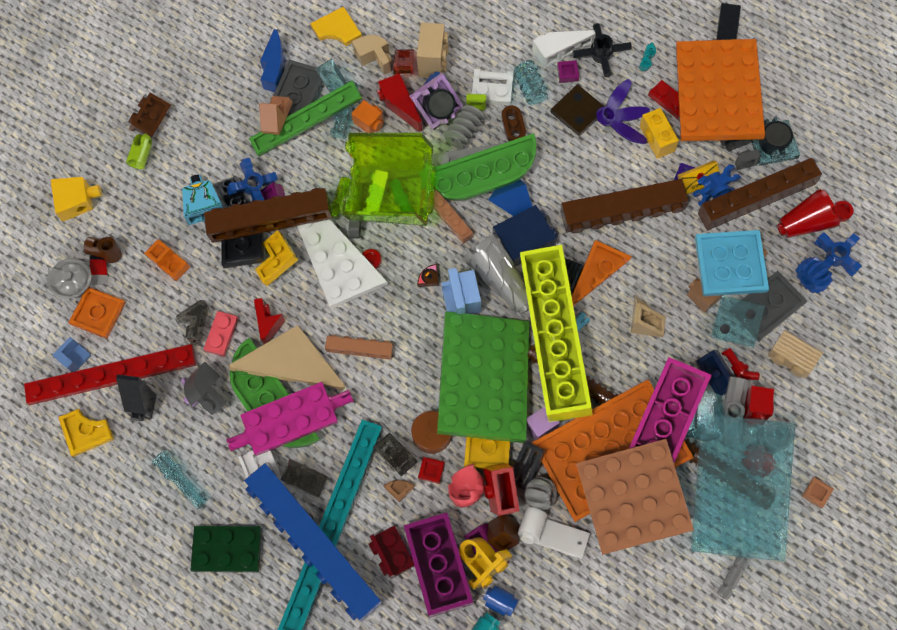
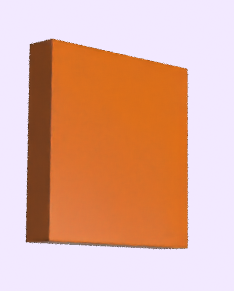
(97, 312)

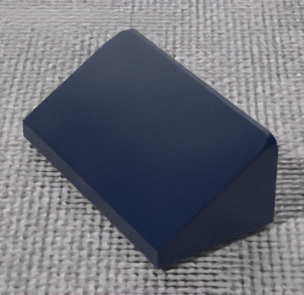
(716, 366)

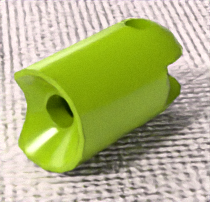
(139, 151)

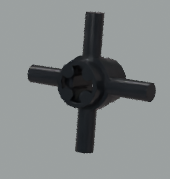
(602, 55)

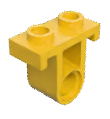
(484, 563)

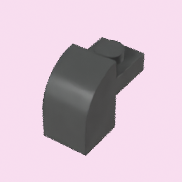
(199, 389)

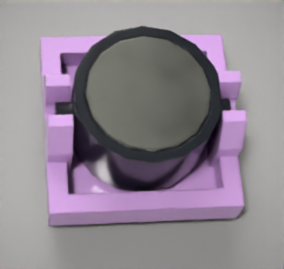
(436, 101)

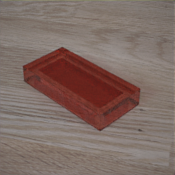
(403, 61)

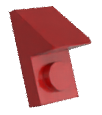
(267, 324)

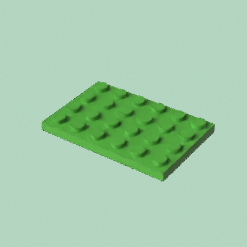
(484, 377)

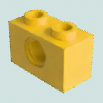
(658, 133)

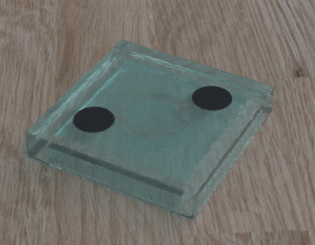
(738, 321)

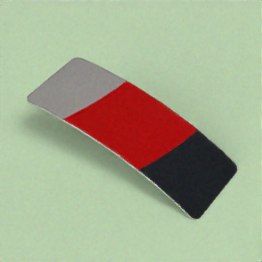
(98, 270)

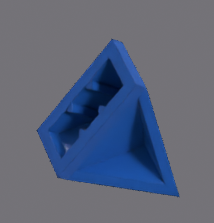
(512, 198)

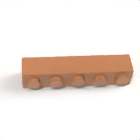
(451, 218)
(359, 347)

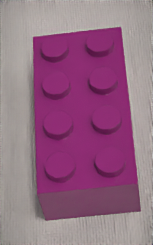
(438, 565)

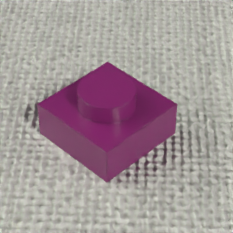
(568, 71)

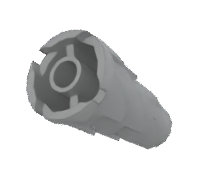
(498, 271)

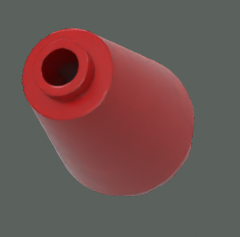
(809, 216)

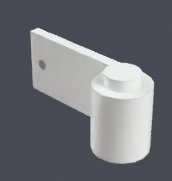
(550, 534)

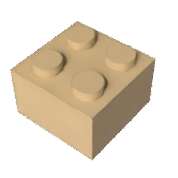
(432, 49)

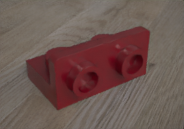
(391, 552)

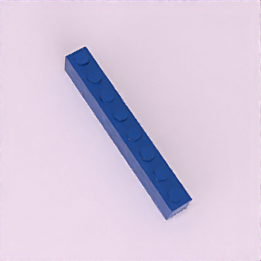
(313, 542)

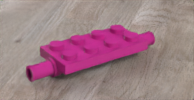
(289, 419)

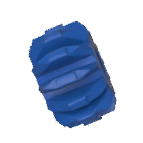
(814, 275)

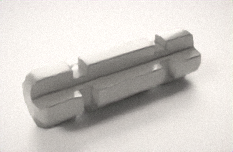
(732, 578)

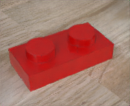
(666, 98)

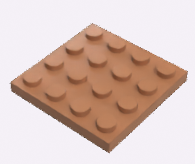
(634, 497)

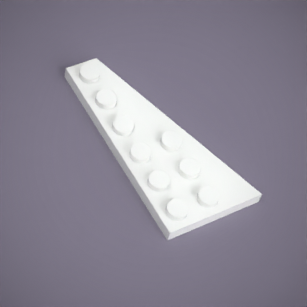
(338, 263)

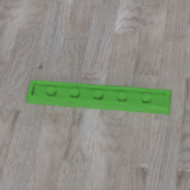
(308, 117)

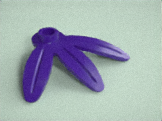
(612, 116)

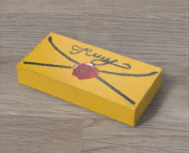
(691, 177)

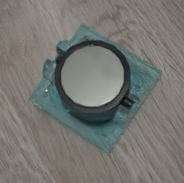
(777, 144)

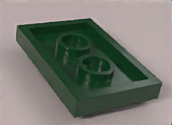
(226, 549)

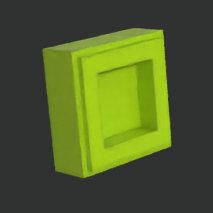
(477, 101)

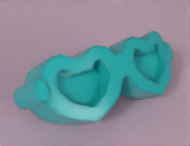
(649, 53)

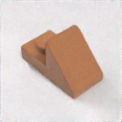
(274, 114)

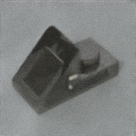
(196, 317)
(395, 454)
(303, 478)

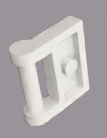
(495, 93)

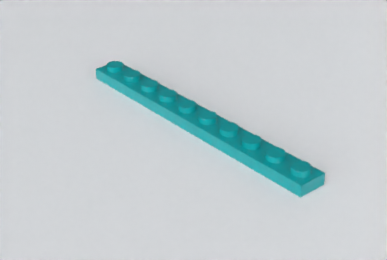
(332, 522)

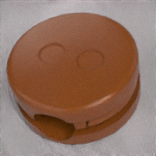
(425, 433)

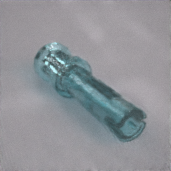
(342, 121)
(174, 473)

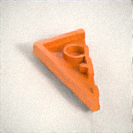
(599, 266)

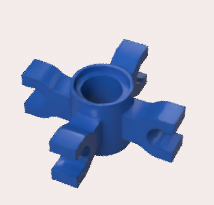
(249, 174)
(716, 184)
(843, 248)

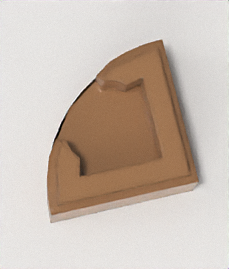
(399, 489)

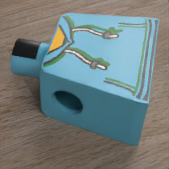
(199, 198)

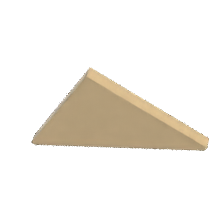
(289, 359)

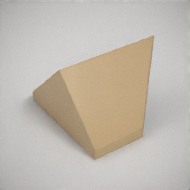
(646, 320)

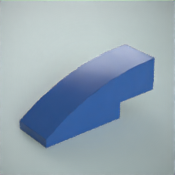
(272, 63)

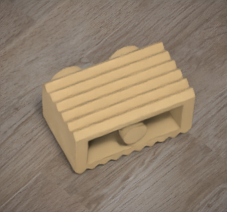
(794, 354)

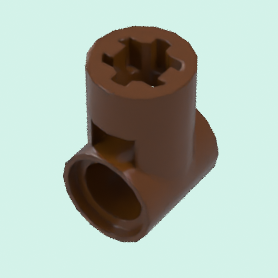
(104, 248)

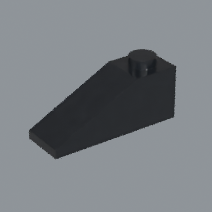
(136, 397)

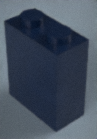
(525, 233)

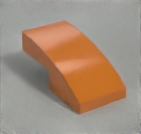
(167, 260)

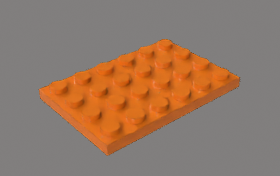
(719, 90)
(594, 436)

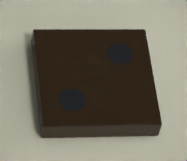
(577, 110)

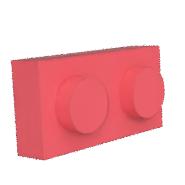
(220, 334)

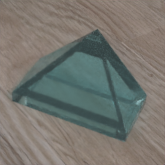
(331, 75)

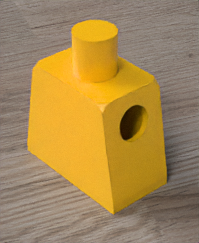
(73, 196)

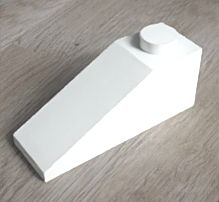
(559, 45)

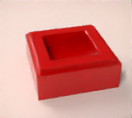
(431, 470)

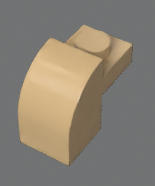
(373, 48)

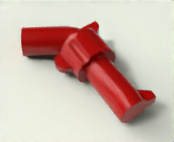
(739, 368)

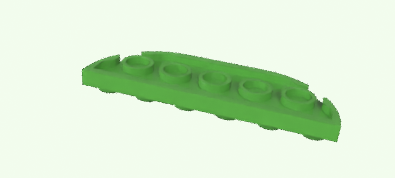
(486, 169)
(258, 390)

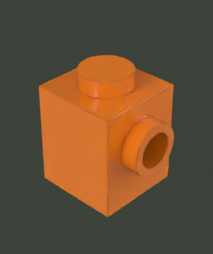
(368, 117)

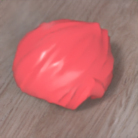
(466, 486)

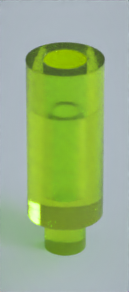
(340, 193)

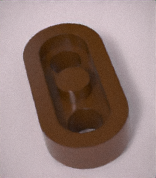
(515, 125)

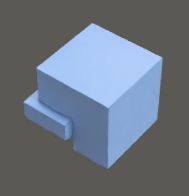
(461, 292)

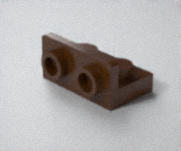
(150, 114)

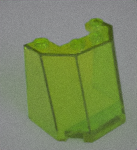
(390, 178)

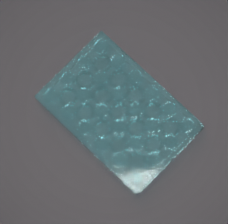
(743, 487)

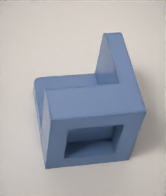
(71, 355)

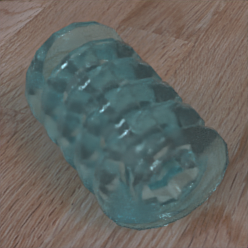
(530, 83)

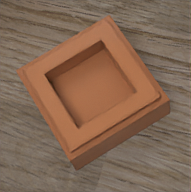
(817, 492)

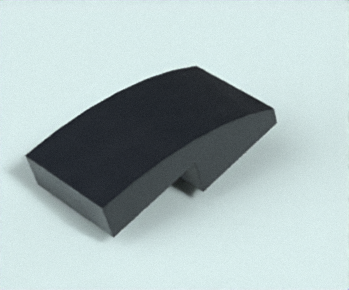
(237, 198)

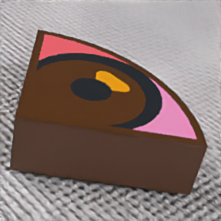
(428, 276)

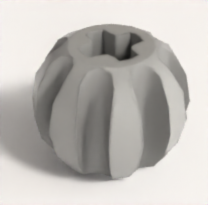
(541, 493)

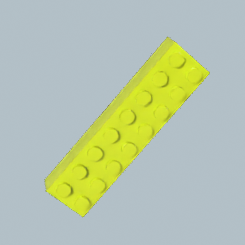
(555, 334)

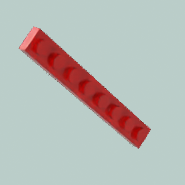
(106, 374)

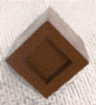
(503, 532)

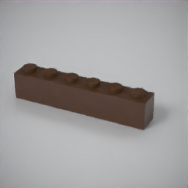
(759, 194)
(624, 206)
(267, 215)

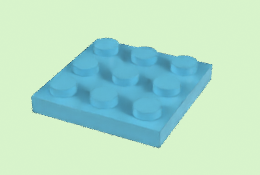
(731, 263)

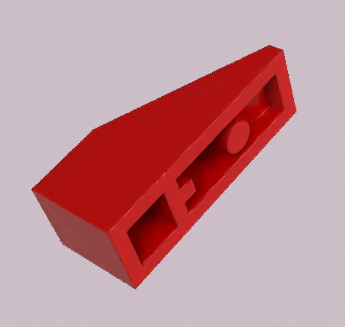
(397, 99)

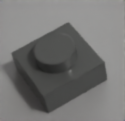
(747, 159)

